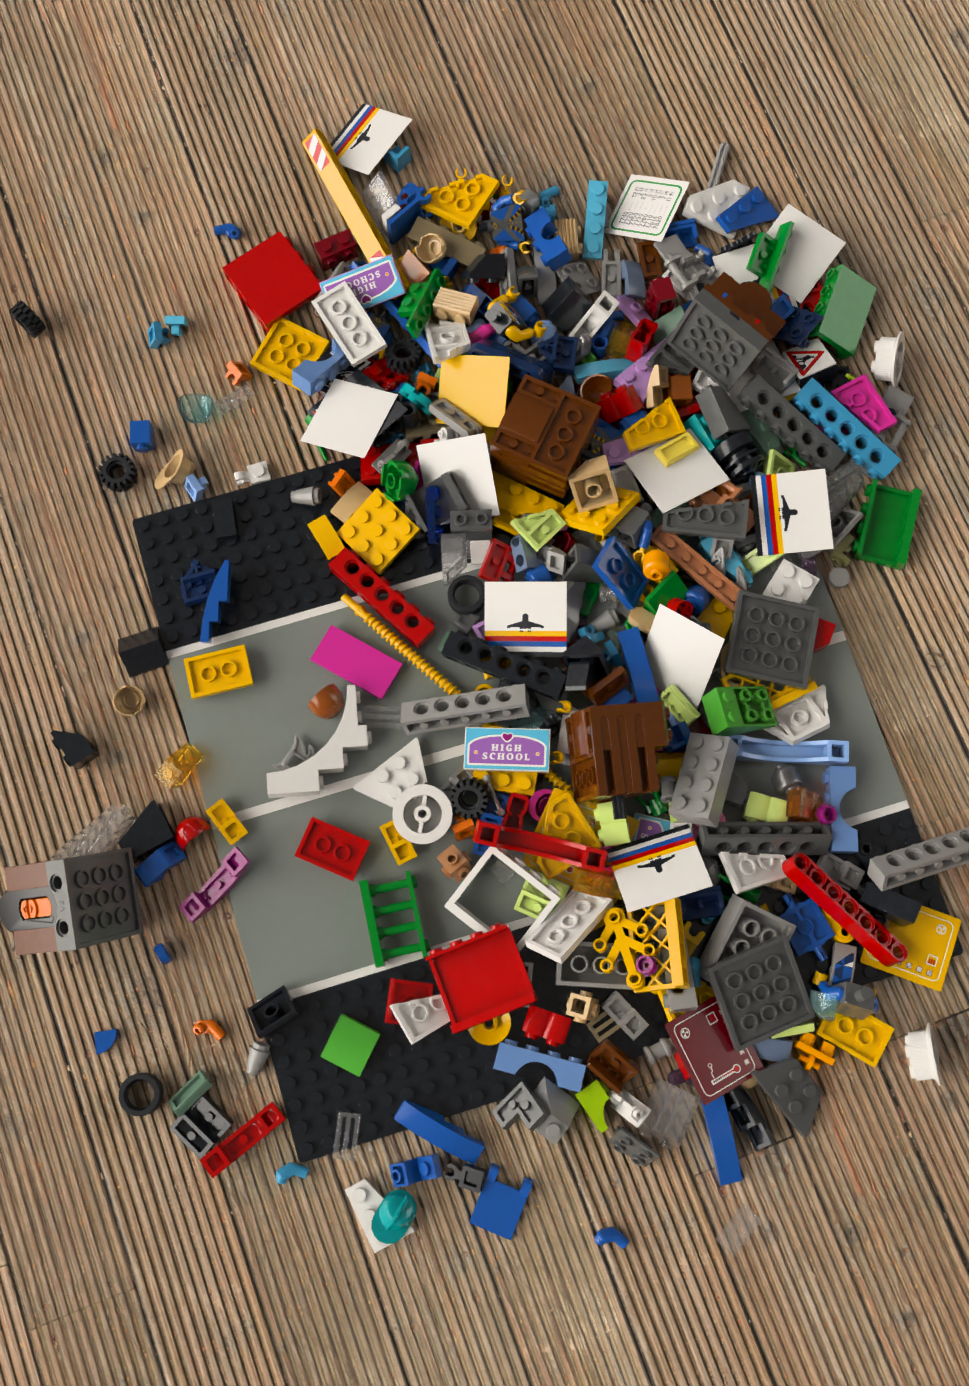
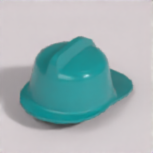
(394, 1216)

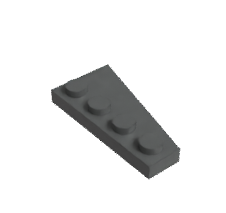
(709, 521)

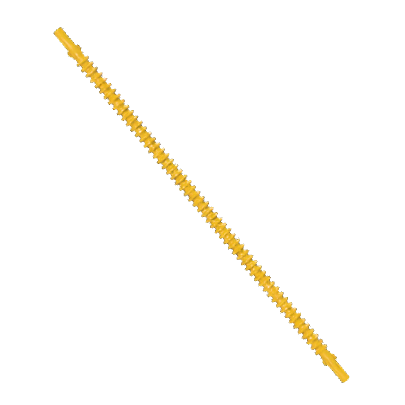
(430, 671)

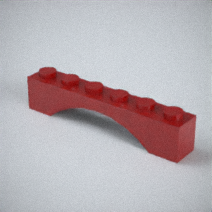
(539, 844)

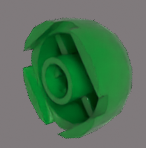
(398, 479)

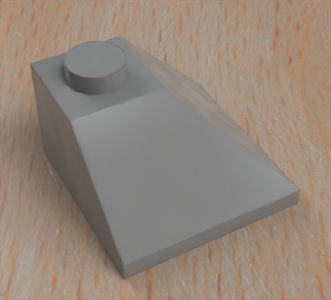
(559, 1107)

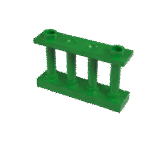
(378, 933)

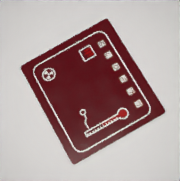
(709, 1053)

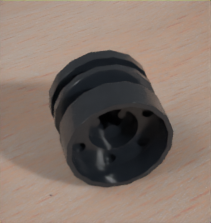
(738, 457)

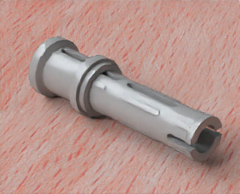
(659, 1050)

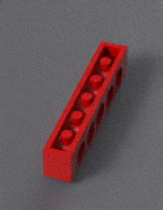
(416, 635)

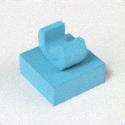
(176, 324)

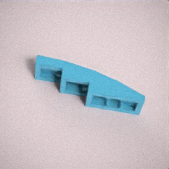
(609, 368)

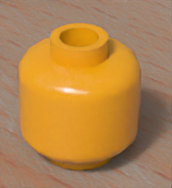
(656, 564)

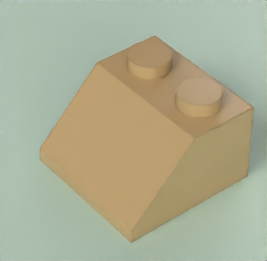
(593, 484)

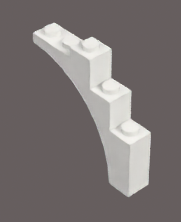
(305, 777)

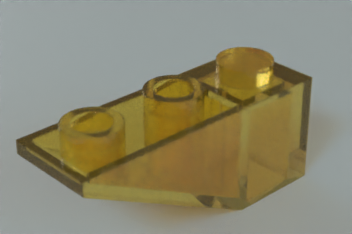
(597, 883)

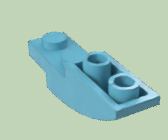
(730, 564)

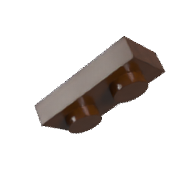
(649, 260)

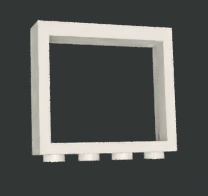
(518, 866)

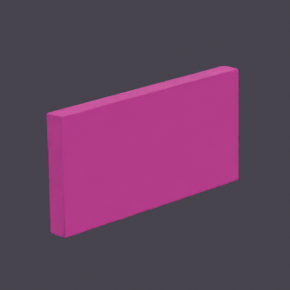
(356, 662)

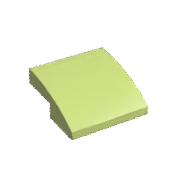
(533, 901)

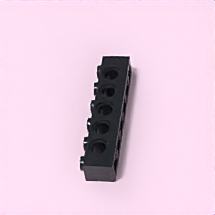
(458, 640)

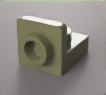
(839, 554)

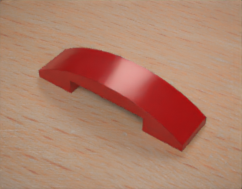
(242, 1140)

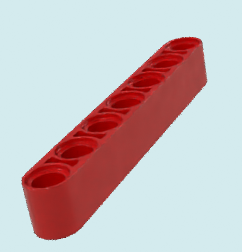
(844, 910)

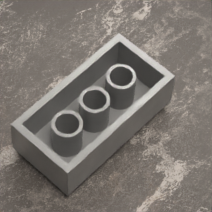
(703, 779)
(584, 970)

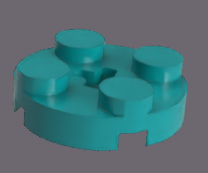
(421, 401)

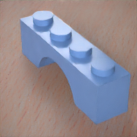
(313, 375)
(837, 782)
(568, 1073)

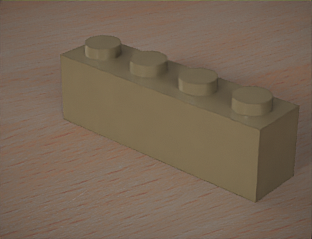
(457, 245)

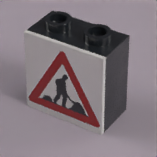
(812, 362)

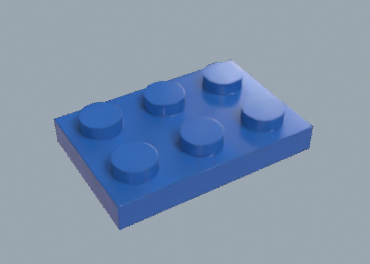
(620, 572)

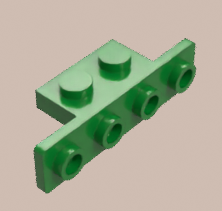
(768, 254)
(419, 302)

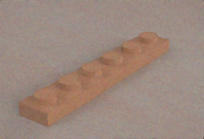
(696, 567)

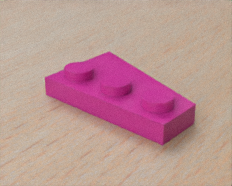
(865, 403)

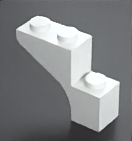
(595, 316)

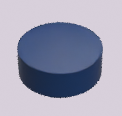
(163, 953)

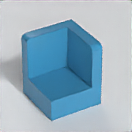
(398, 157)

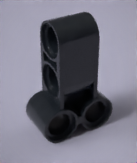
(408, 420)

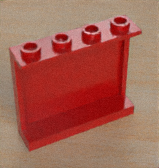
(272, 279)
(481, 977)

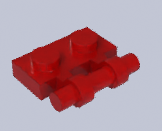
(382, 375)
(495, 561)

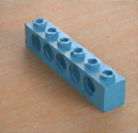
(856, 430)

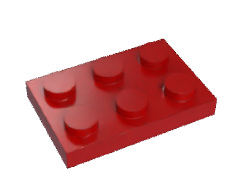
(332, 849)

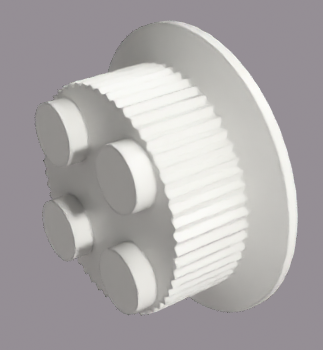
(889, 358)
(422, 814)
(923, 1055)

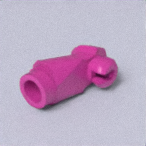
(481, 333)

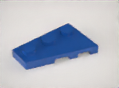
(747, 212)

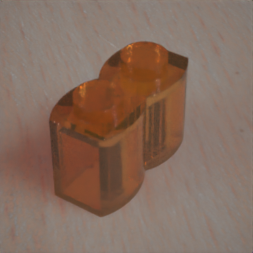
(803, 804)

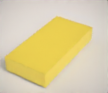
(676, 449)

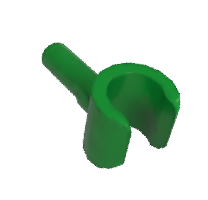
(794, 456)

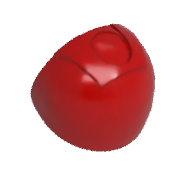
(190, 828)

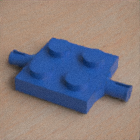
(811, 927)

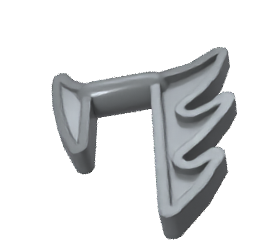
(720, 566)
(298, 750)

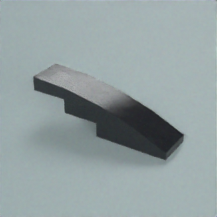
(748, 1118)

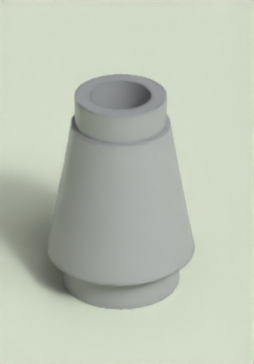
(307, 496)
(605, 621)
(257, 1057)

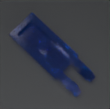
(433, 513)

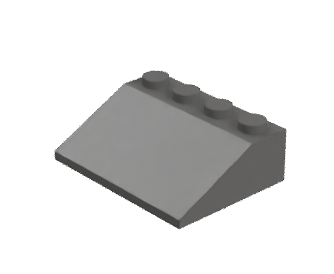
(741, 928)

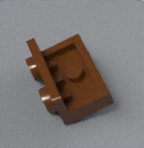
(611, 1065)

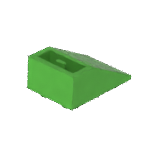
(738, 710)

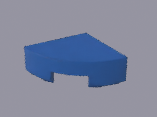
(105, 1040)

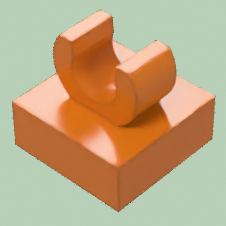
(239, 371)
(426, 382)
(341, 482)
(463, 828)

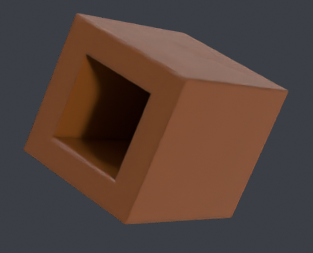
(680, 390)

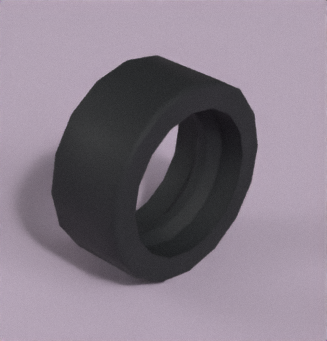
(464, 580)
(124, 1093)

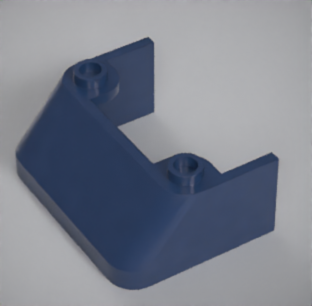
(519, 362)

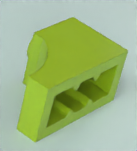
(593, 1098)

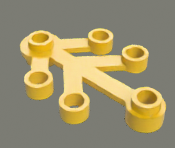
(623, 944)

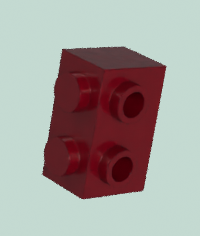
(336, 249)
(660, 297)

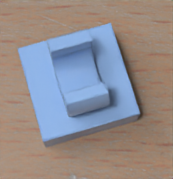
(195, 486)

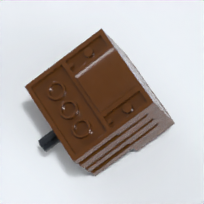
(544, 436)
(615, 751)

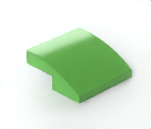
(350, 1045)

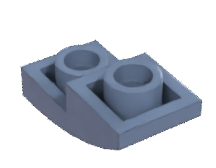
(634, 279)
(774, 1049)

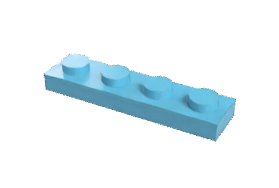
(595, 220)

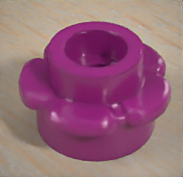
(830, 811)
(642, 961)

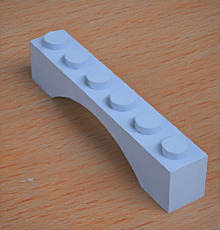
(805, 752)

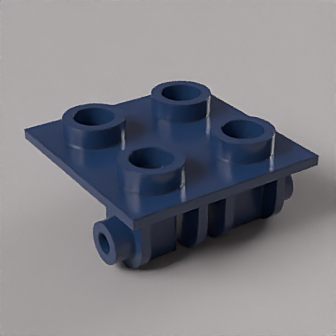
(798, 327)

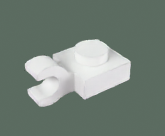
(256, 474)

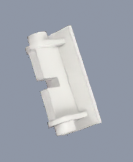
(629, 1107)

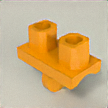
(824, 1053)

